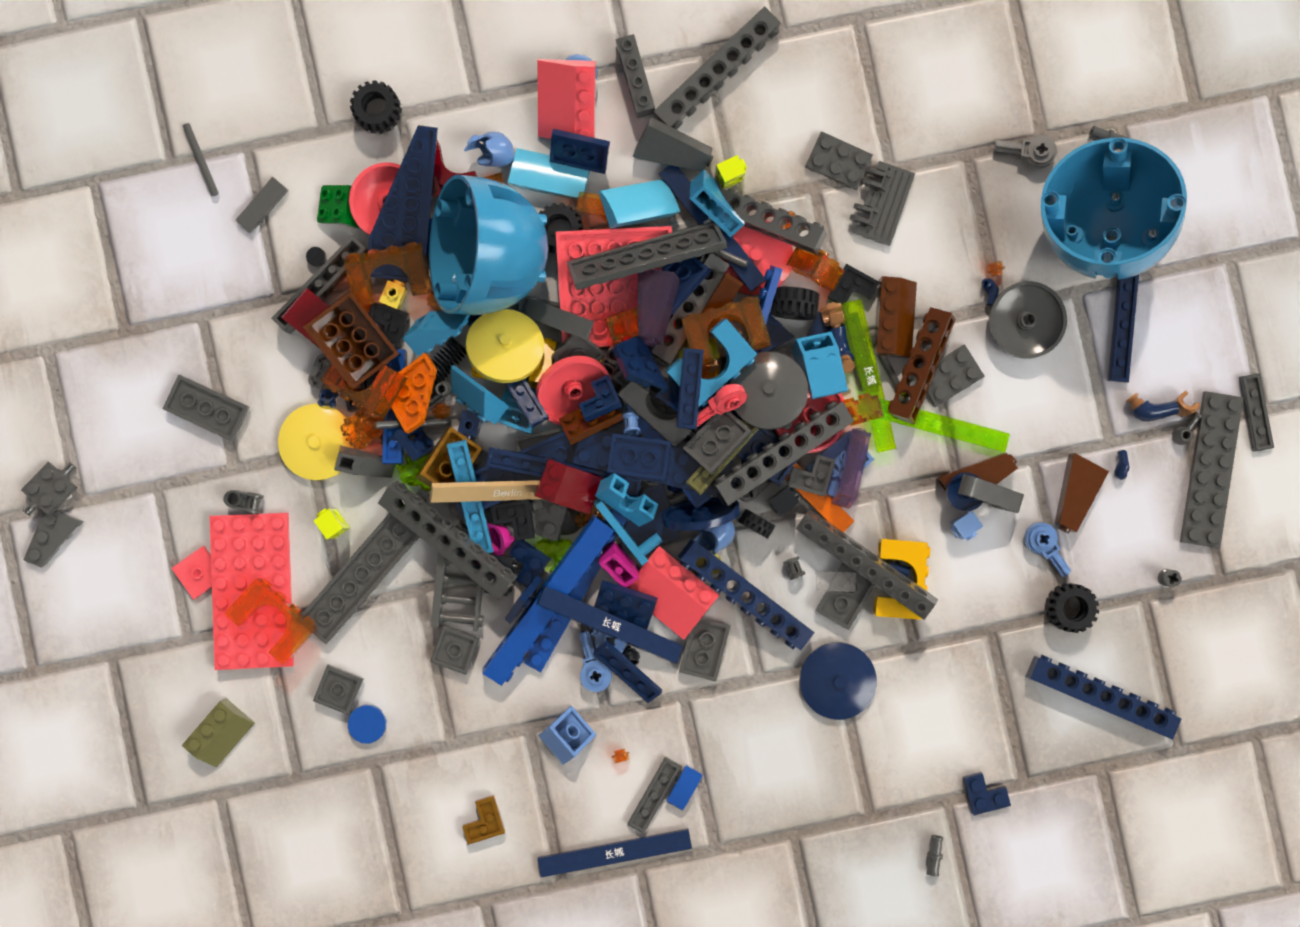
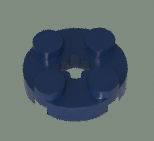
(957, 500)

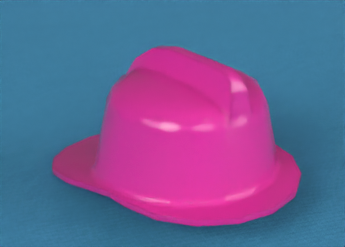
(500, 538)

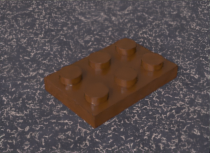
(577, 428)

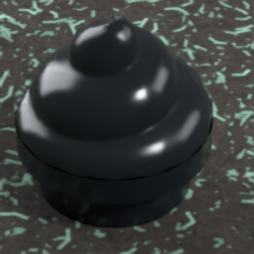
(631, 654)

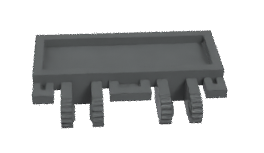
(885, 203)

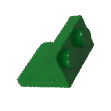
(335, 206)

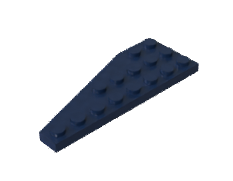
(408, 203)

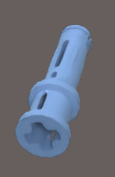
(630, 421)

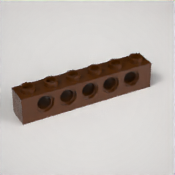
(933, 319)

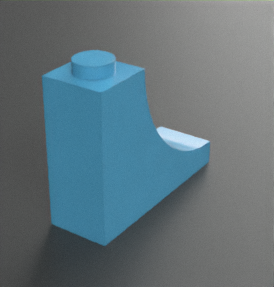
(708, 197)

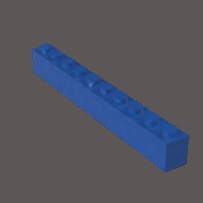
(535, 618)

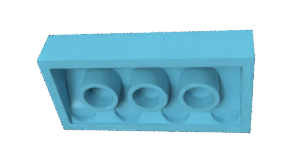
(536, 173)
(638, 203)

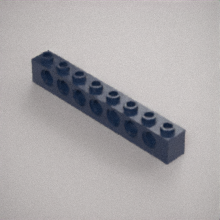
(800, 633)
(1165, 726)

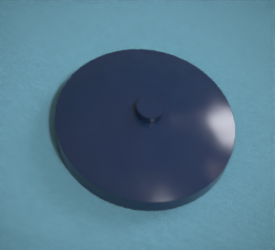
(709, 515)
(838, 680)

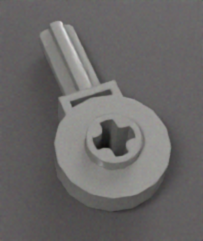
(1029, 150)

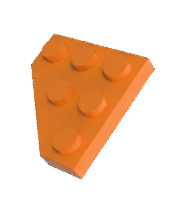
(415, 395)

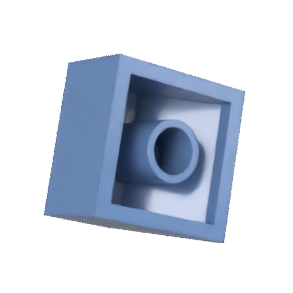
(567, 735)

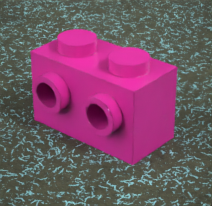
(619, 565)

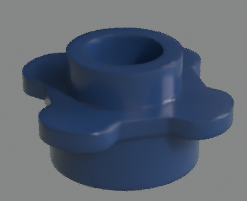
(324, 393)

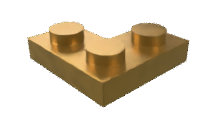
(488, 825)

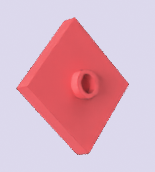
(195, 572)

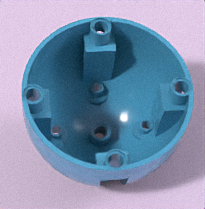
(1142, 219)
(484, 246)

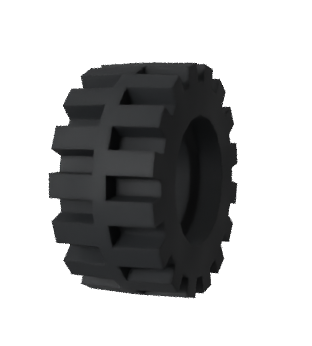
(756, 523)

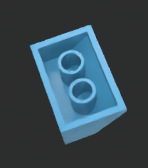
(476, 397)

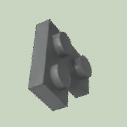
(814, 481)

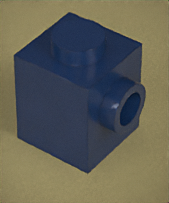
(469, 424)

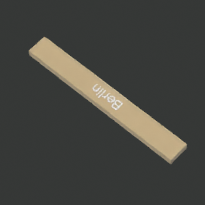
(483, 491)

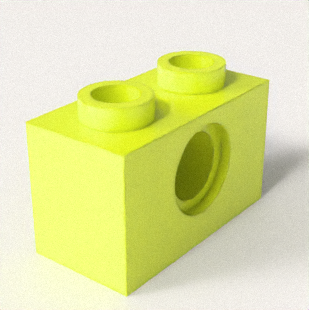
(730, 172)
(331, 523)

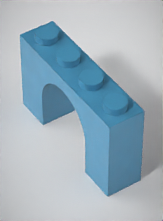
(738, 355)

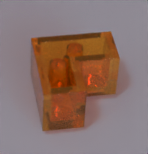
(818, 267)

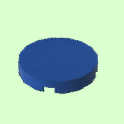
(367, 724)

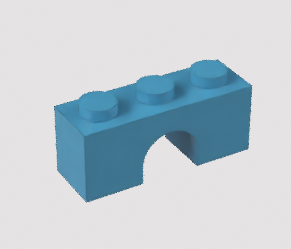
(637, 509)

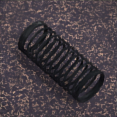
(459, 348)

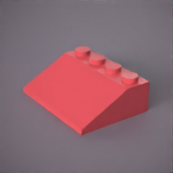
(566, 96)
(680, 593)

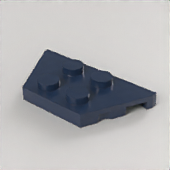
(638, 364)

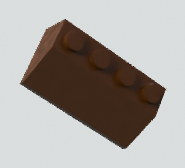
(895, 317)

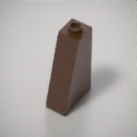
(724, 293)
(991, 469)
(1078, 491)

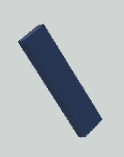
(689, 388)
(627, 671)

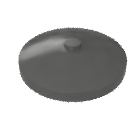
(1027, 319)
(774, 391)

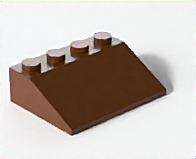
(351, 340)

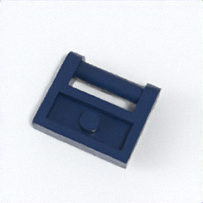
(417, 447)

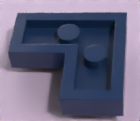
(604, 401)
(532, 559)
(984, 800)

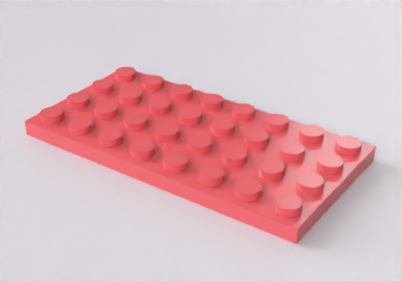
(241, 551)

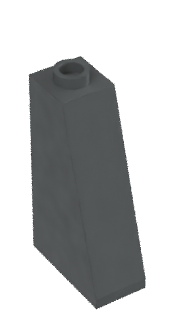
(671, 147)

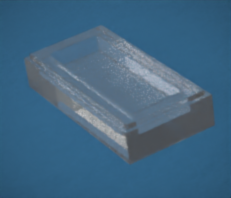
(836, 581)

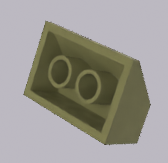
(218, 733)

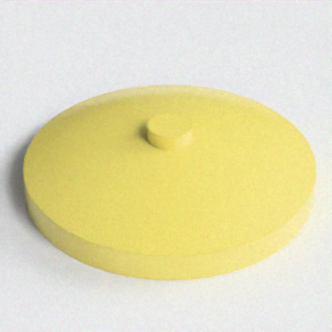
(504, 346)
(312, 440)

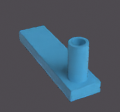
(638, 551)

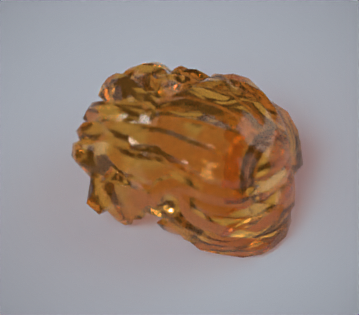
(361, 429)

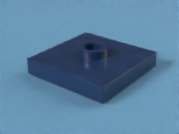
(524, 600)

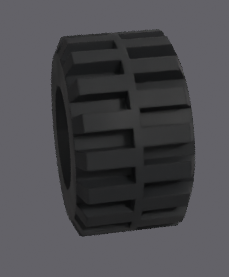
(367, 94)
(561, 212)
(795, 303)
(1087, 610)

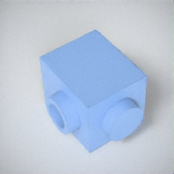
(966, 526)

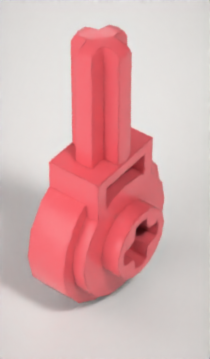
(726, 399)

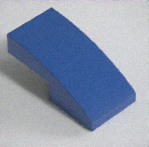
(684, 788)

